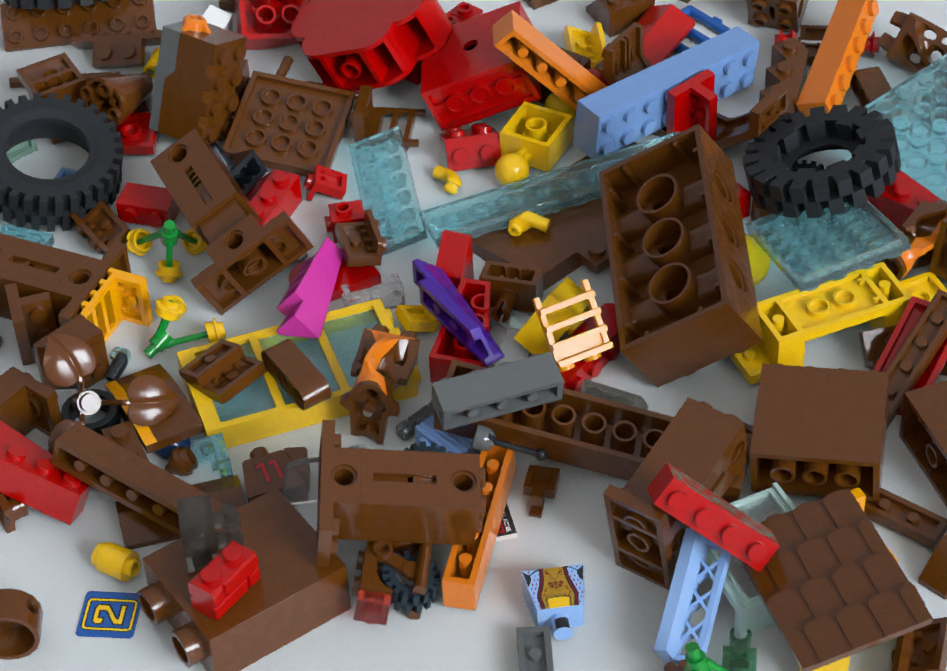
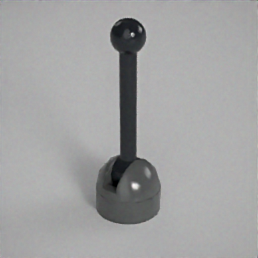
(486, 439)

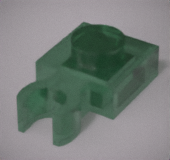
(739, 654)

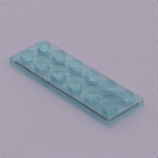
(388, 187)

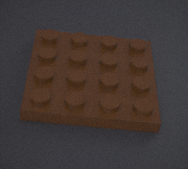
(290, 123)

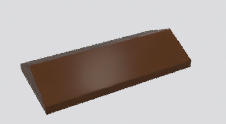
(141, 531)

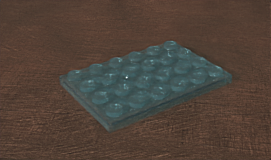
(827, 246)

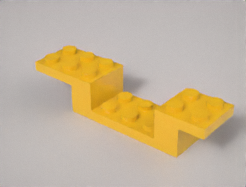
(798, 316)

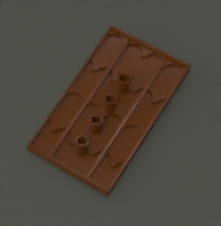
(834, 583)

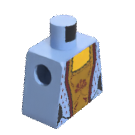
(555, 598)

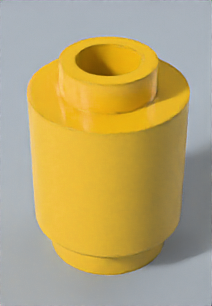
(116, 561)

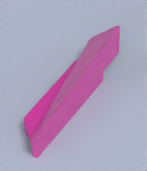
(310, 293)

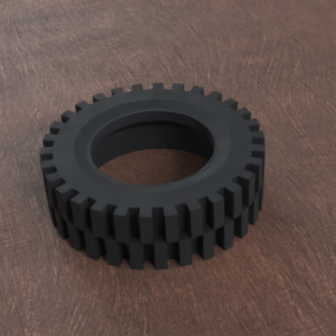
(54, 200)

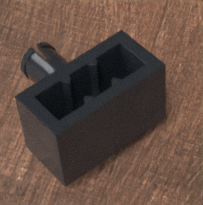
(243, 166)

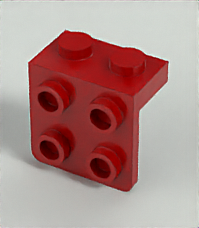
(471, 147)

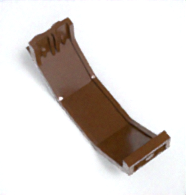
(626, 57)

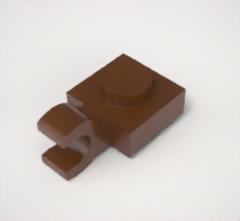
(540, 484)

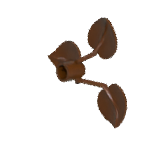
(70, 358)

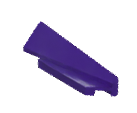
(453, 312)

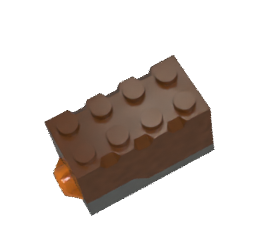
(197, 79)

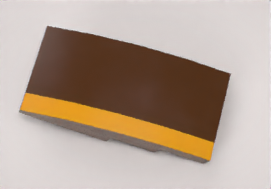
(177, 427)

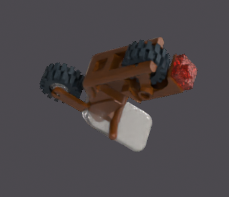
(390, 570)

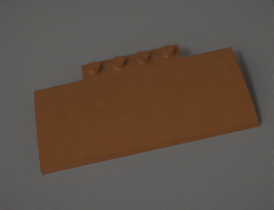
(572, 240)

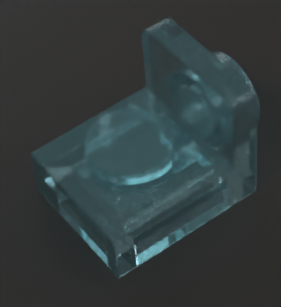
(213, 450)

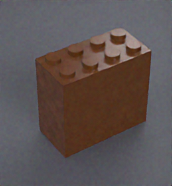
(819, 430)

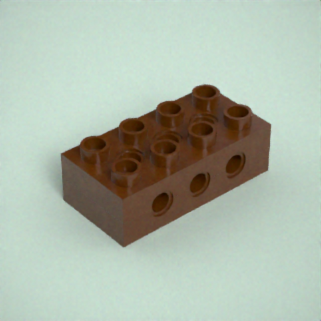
(678, 257)

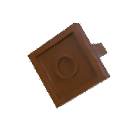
(31, 319)

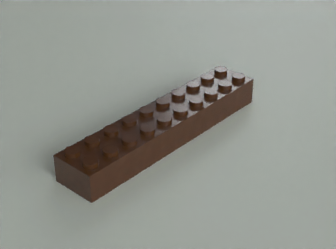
(583, 432)

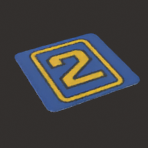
(109, 615)

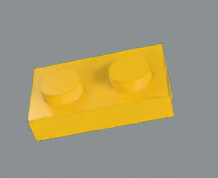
(586, 43)

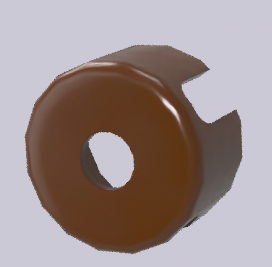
(19, 623)

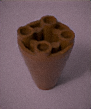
(117, 94)

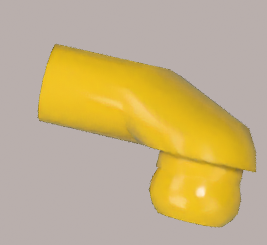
(451, 179)
(525, 221)

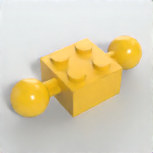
(534, 138)

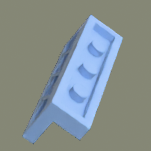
(682, 597)

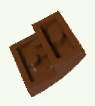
(222, 371)

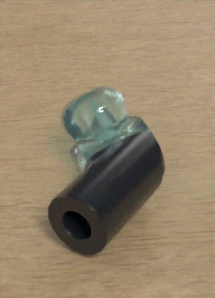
(120, 360)

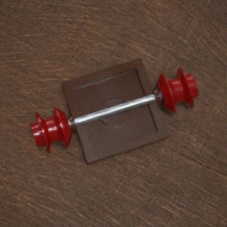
(812, 36)

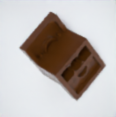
(52, 76)
(27, 403)

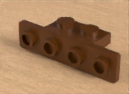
(117, 50)
(922, 648)

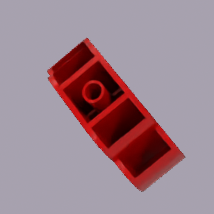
(369, 39)

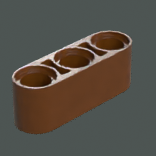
(869, 85)
(296, 374)

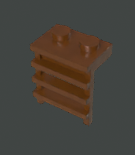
(368, 119)

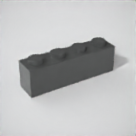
(497, 390)

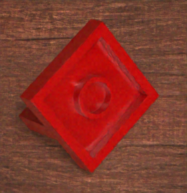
(693, 104)

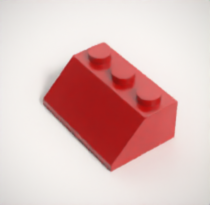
(274, 194)

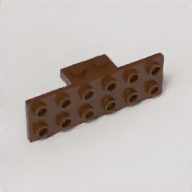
(51, 28)

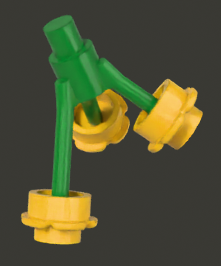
(168, 269)
(172, 309)

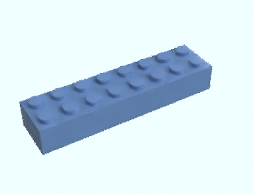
(639, 102)

